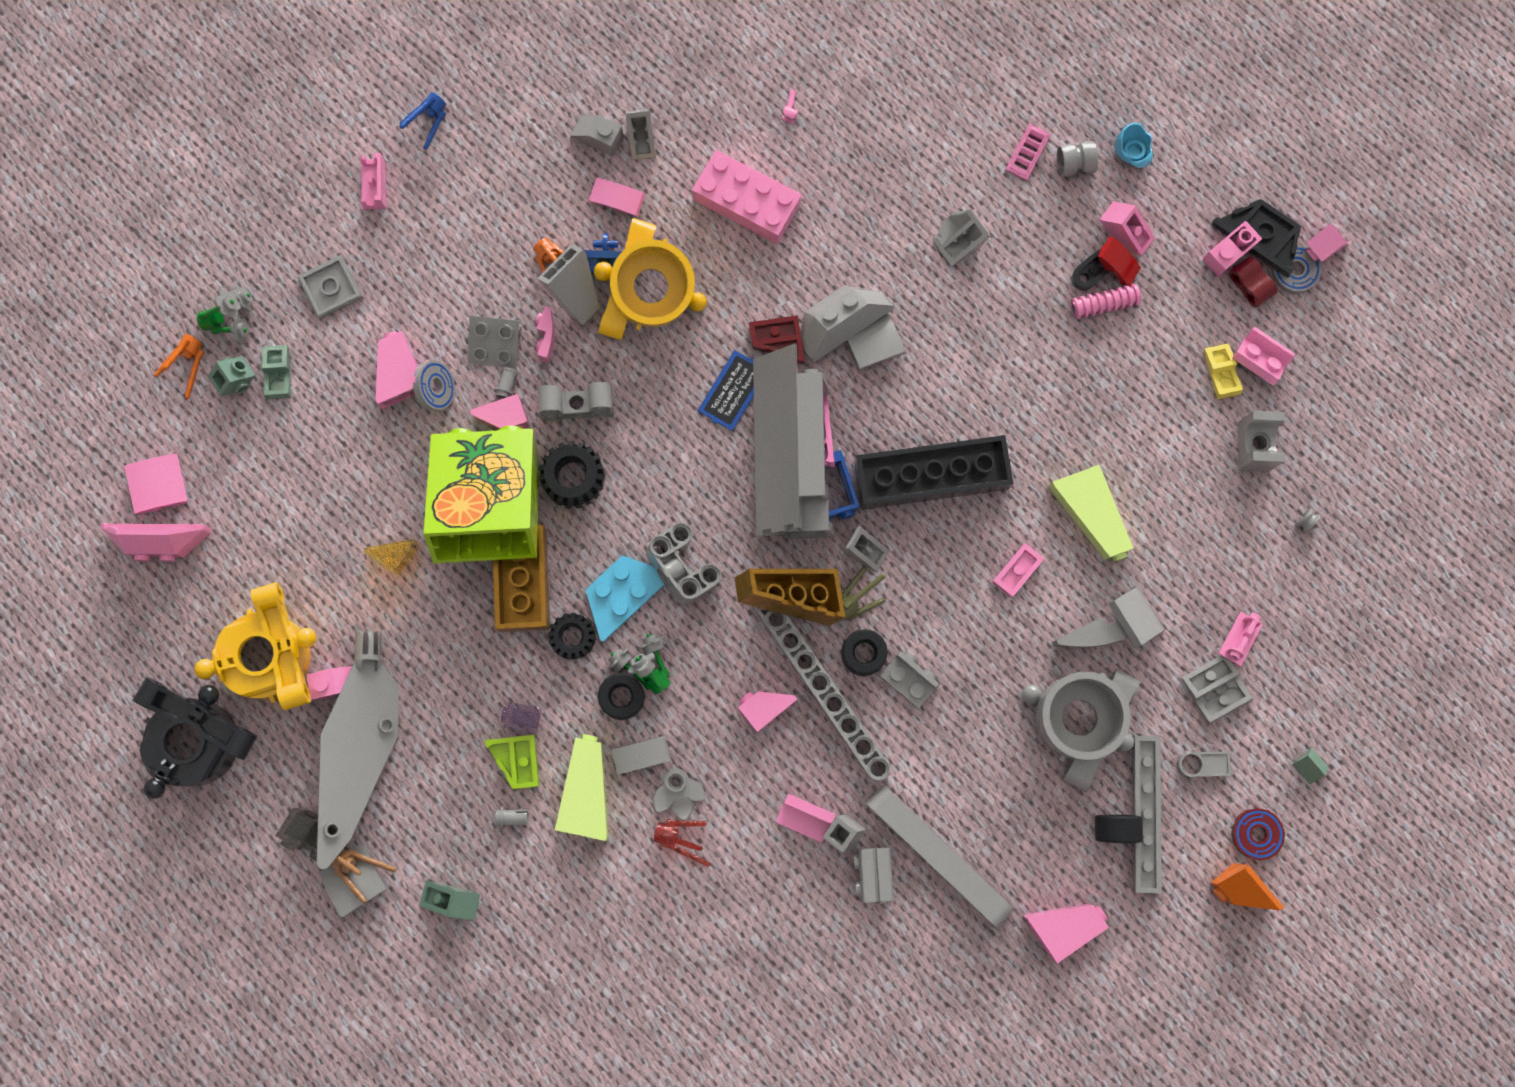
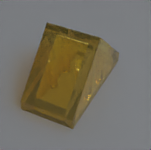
(393, 555)

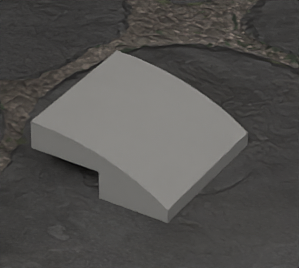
(876, 343)
(1136, 617)
(1210, 679)
(368, 883)

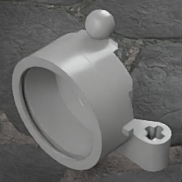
(1111, 706)

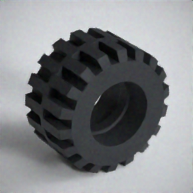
(567, 454)

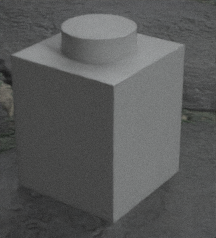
(844, 833)

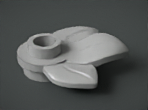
(680, 797)

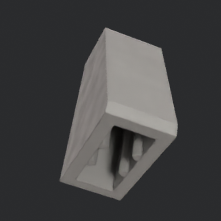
(572, 284)

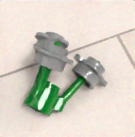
(643, 664)

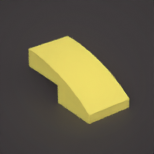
(1222, 371)

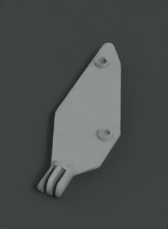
(355, 746)

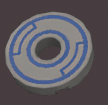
(1300, 283)
(444, 384)

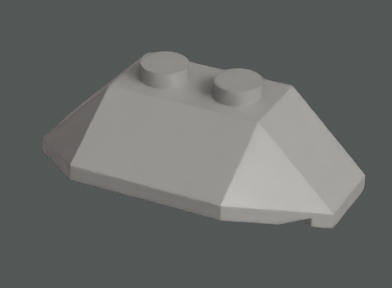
(840, 318)

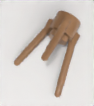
(346, 862)

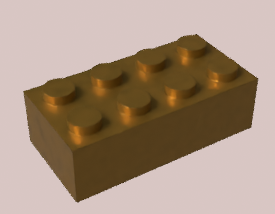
(523, 591)

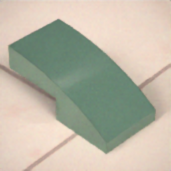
(277, 372)

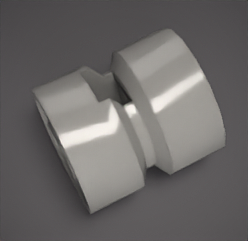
(1080, 158)

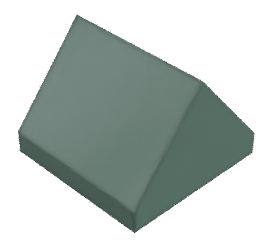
(1311, 766)

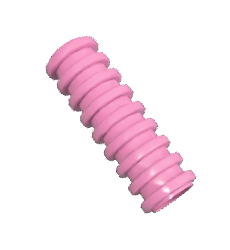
(1106, 301)

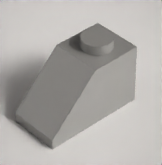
(598, 133)

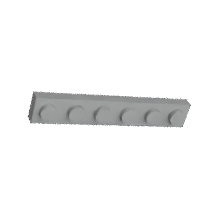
(1147, 803)

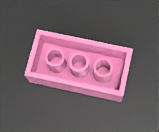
(746, 196)

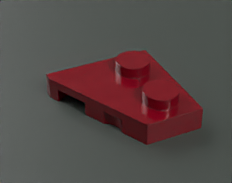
(776, 334)

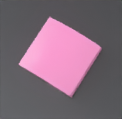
(155, 484)

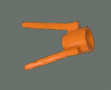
(546, 252)
(187, 348)

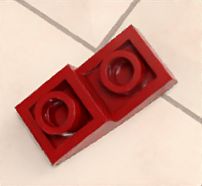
(1119, 260)

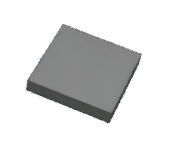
(330, 286)

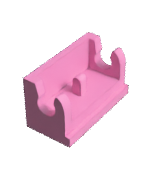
(373, 182)

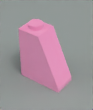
(394, 370)
(1066, 928)

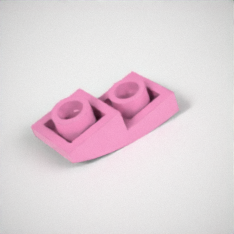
(617, 197)
(545, 328)

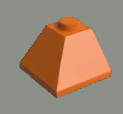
(1243, 887)

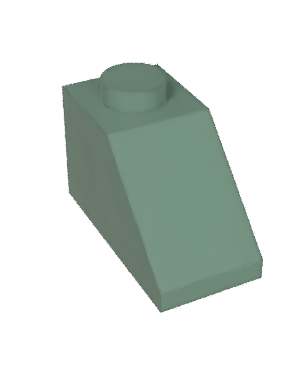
(450, 900)

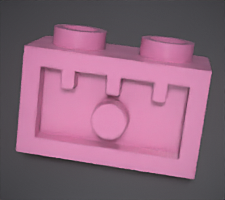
(1263, 356)

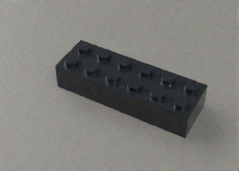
(933, 472)

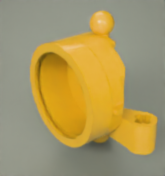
(640, 255)
(291, 648)

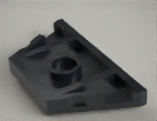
(1277, 233)

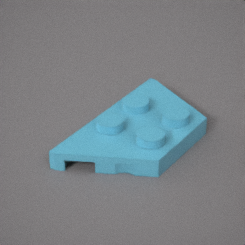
(621, 593)

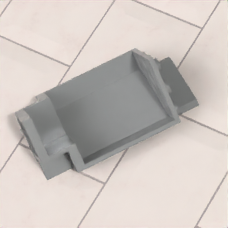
(789, 448)

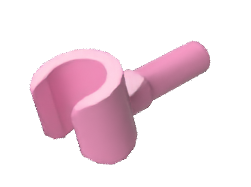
(788, 111)

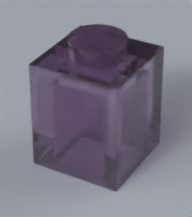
(521, 717)

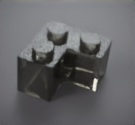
(300, 831)

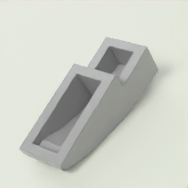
(1092, 635)

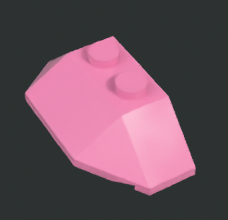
(156, 540)

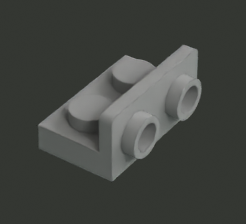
(910, 679)

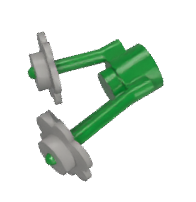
(227, 304)

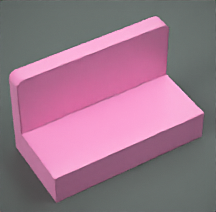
(805, 817)

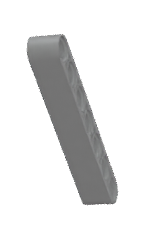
(940, 856)

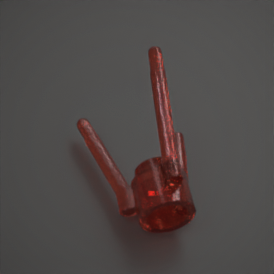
(668, 837)

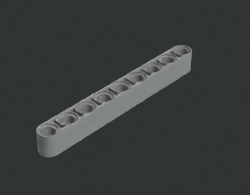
(822, 696)

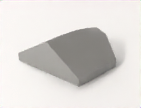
(960, 236)

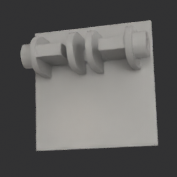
(493, 341)

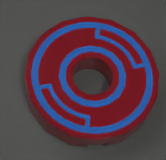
(1243, 837)

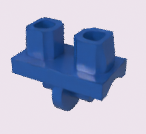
(595, 256)

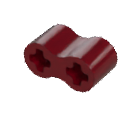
(1253, 281)

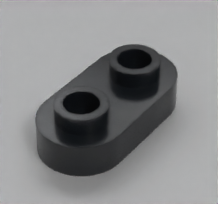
(1090, 269)

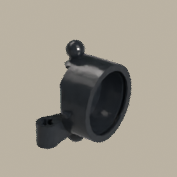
(219, 737)

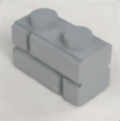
(874, 875)

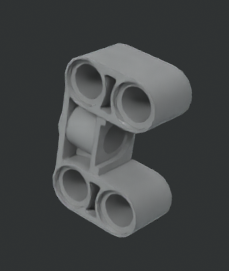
(557, 404)
(674, 571)

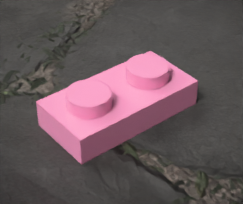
(1018, 570)

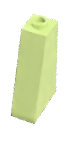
(1094, 511)
(584, 794)

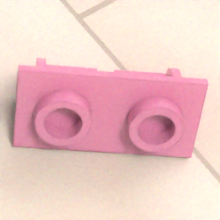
(1241, 638)

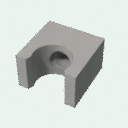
(1263, 428)

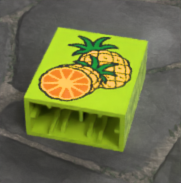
(482, 495)

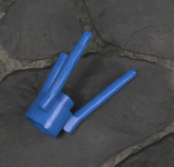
(431, 107)

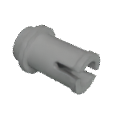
(506, 383)
(511, 817)

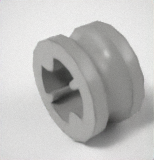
(1308, 520)

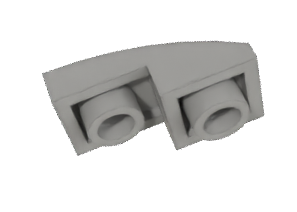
(641, 755)

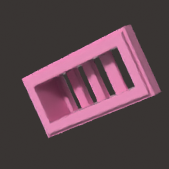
(1037, 134)

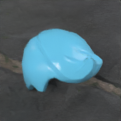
(1134, 145)

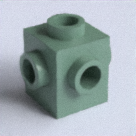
(231, 376)

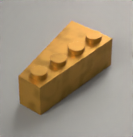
(793, 592)

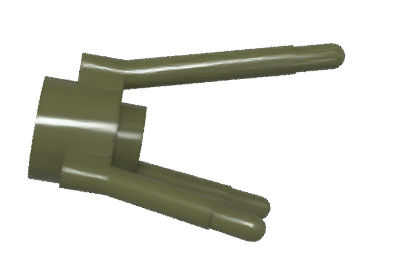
(851, 602)

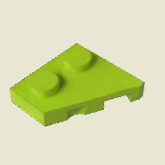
(516, 759)

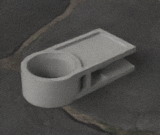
(1209, 764)

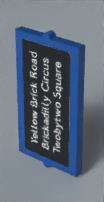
(730, 392)

